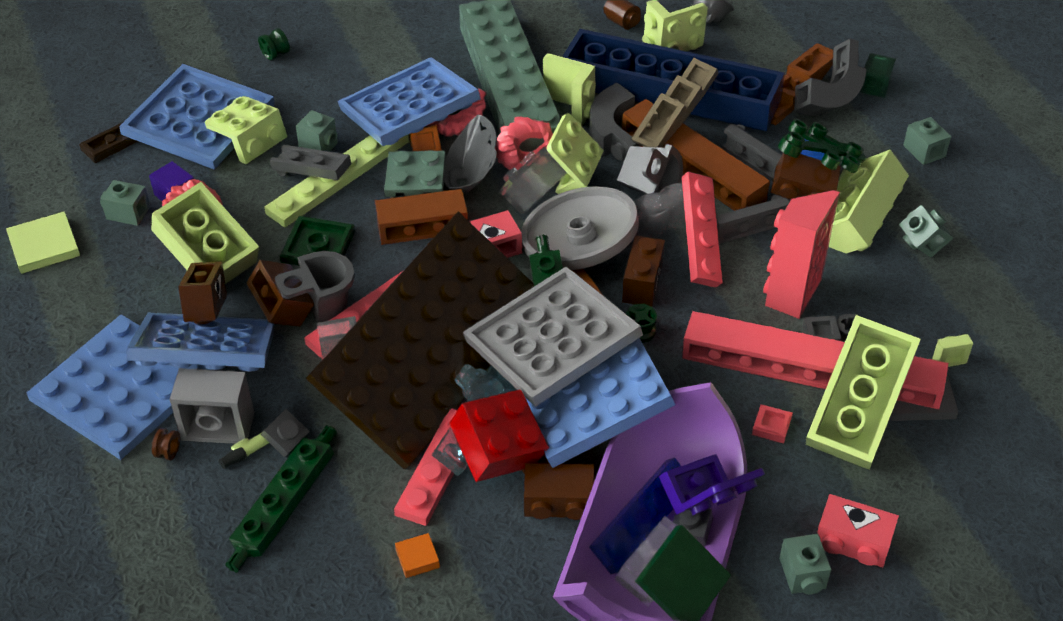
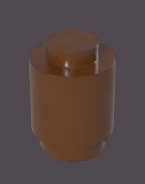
(622, 13)

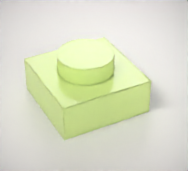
(953, 350)

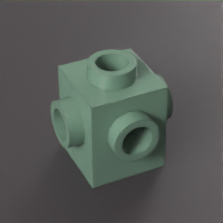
(925, 230)

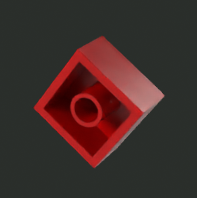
(498, 435)

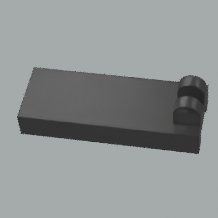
(751, 151)
(310, 162)
(749, 219)

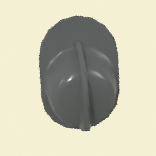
(716, 9)

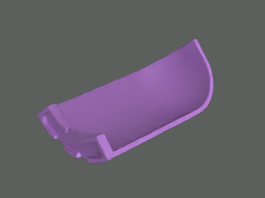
(689, 432)

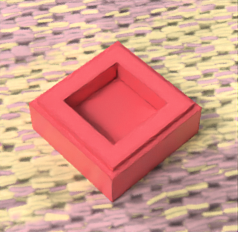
(772, 423)

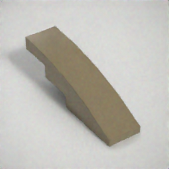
(675, 105)

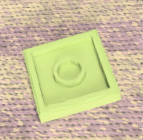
(42, 242)

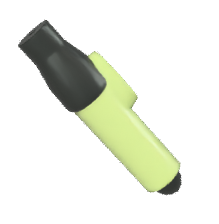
(242, 450)

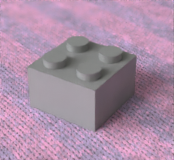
(212, 405)

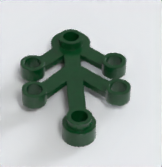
(835, 151)

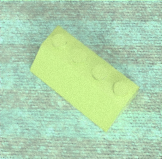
(865, 201)

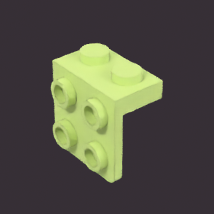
(675, 30)
(570, 84)
(250, 125)
(574, 152)

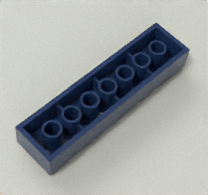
(736, 96)

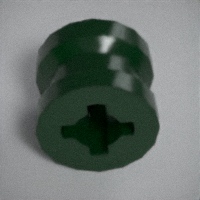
(274, 44)
(646, 318)

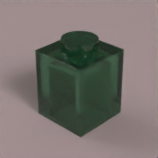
(878, 75)

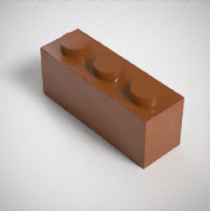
(417, 215)

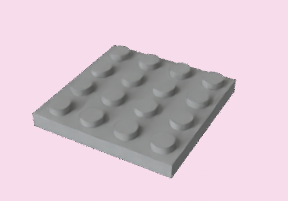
(552, 335)

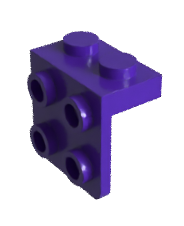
(704, 482)

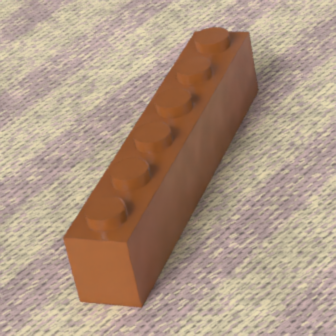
(733, 180)

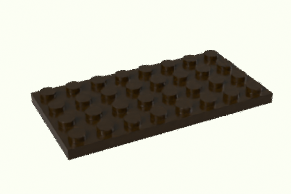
(403, 354)

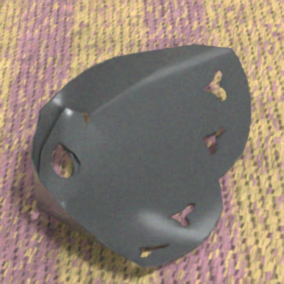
(471, 152)

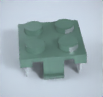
(414, 172)

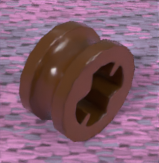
(166, 444)

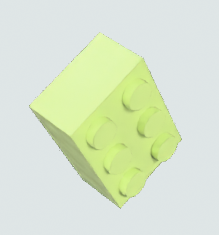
(202, 230)

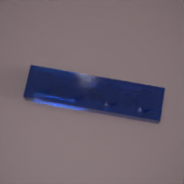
(634, 522)

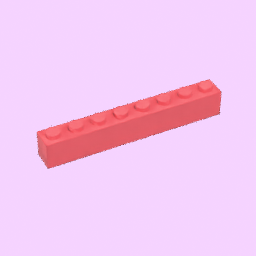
(793, 356)

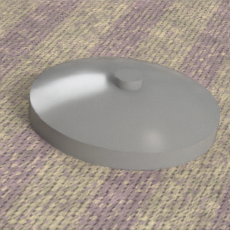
(584, 225)

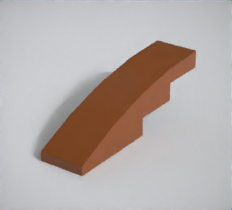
(811, 64)

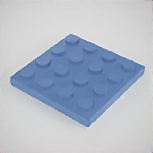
(408, 101)
(177, 115)
(215, 344)
(107, 395)
(602, 404)

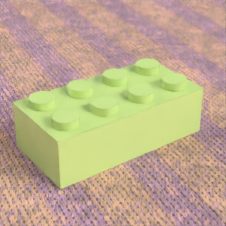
(862, 392)

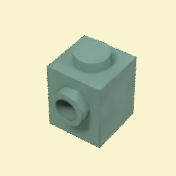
(317, 132)
(927, 140)
(125, 202)
(805, 564)

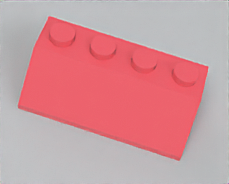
(799, 251)

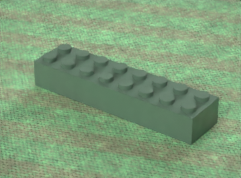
(506, 66)

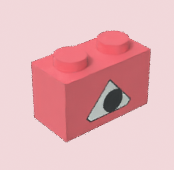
(501, 232)
(856, 530)

